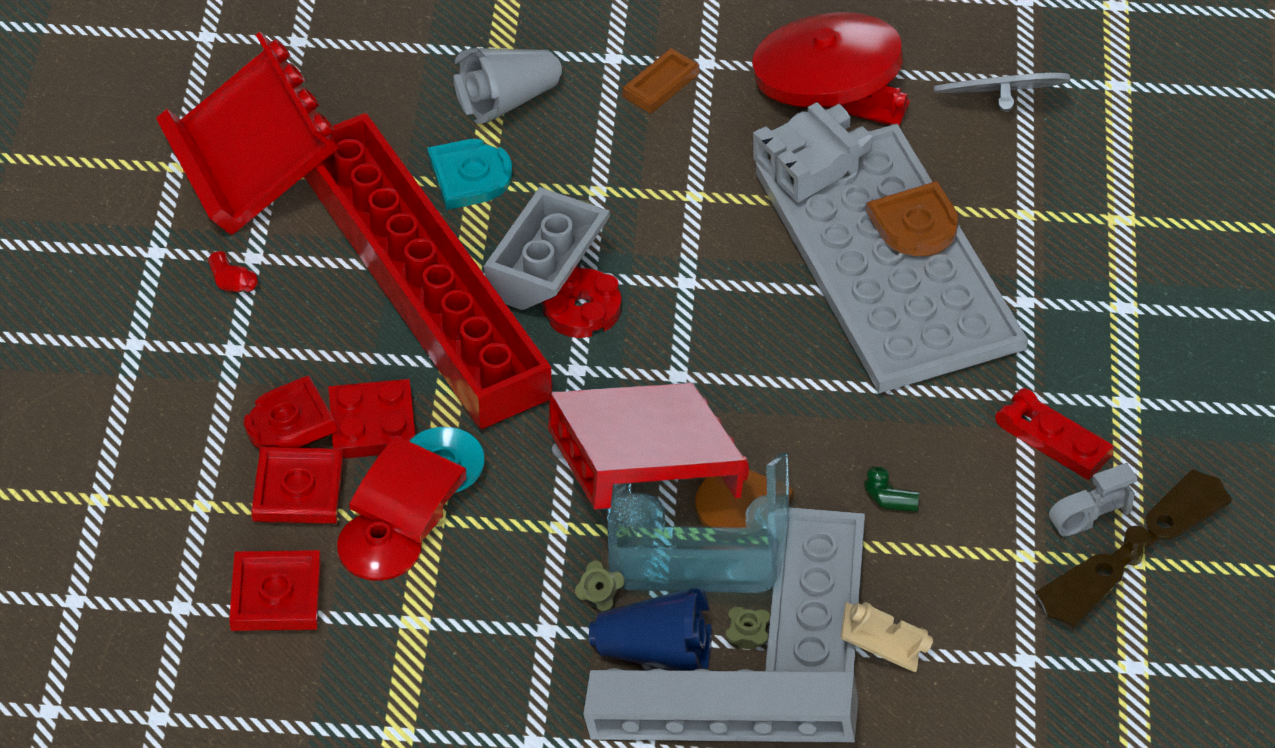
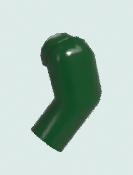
(886, 495)

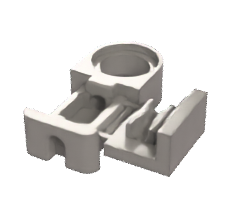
(1080, 510)

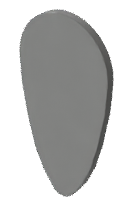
(1004, 85)

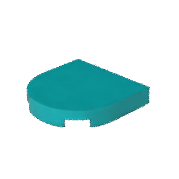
(469, 172)

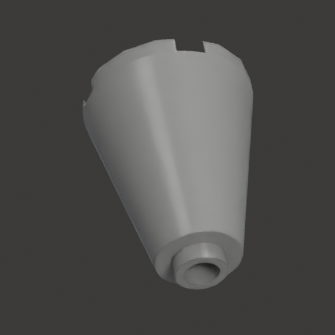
(502, 79)

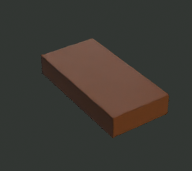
(660, 80)

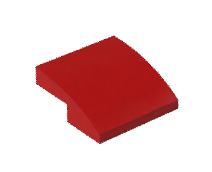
(407, 488)

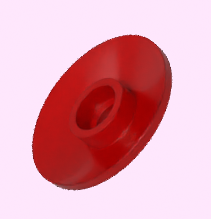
(376, 557)

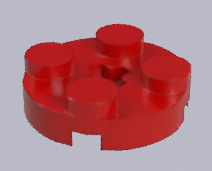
(580, 321)

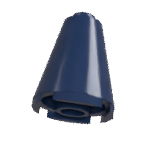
(657, 632)

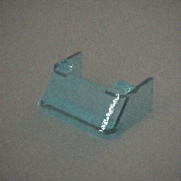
(705, 557)

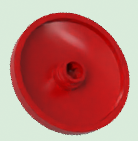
(827, 59)

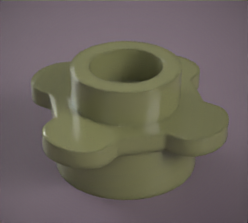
(588, 585)
(745, 636)

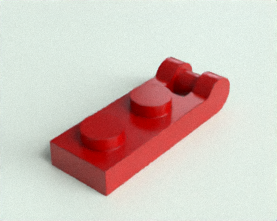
(1054, 434)

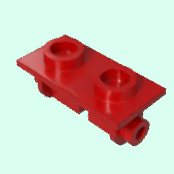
(883, 106)

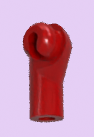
(231, 277)

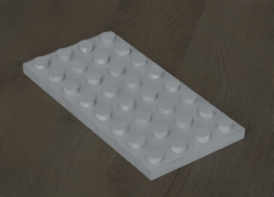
(897, 309)

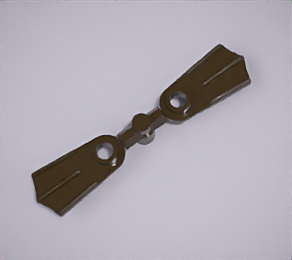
(1083, 588)

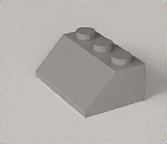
(543, 248)

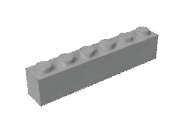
(721, 705)

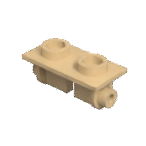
(878, 634)

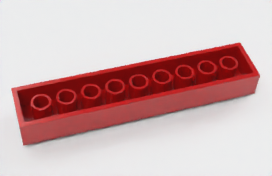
(429, 276)

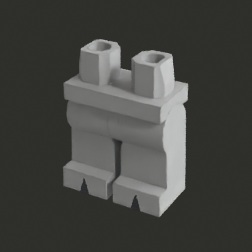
(811, 150)

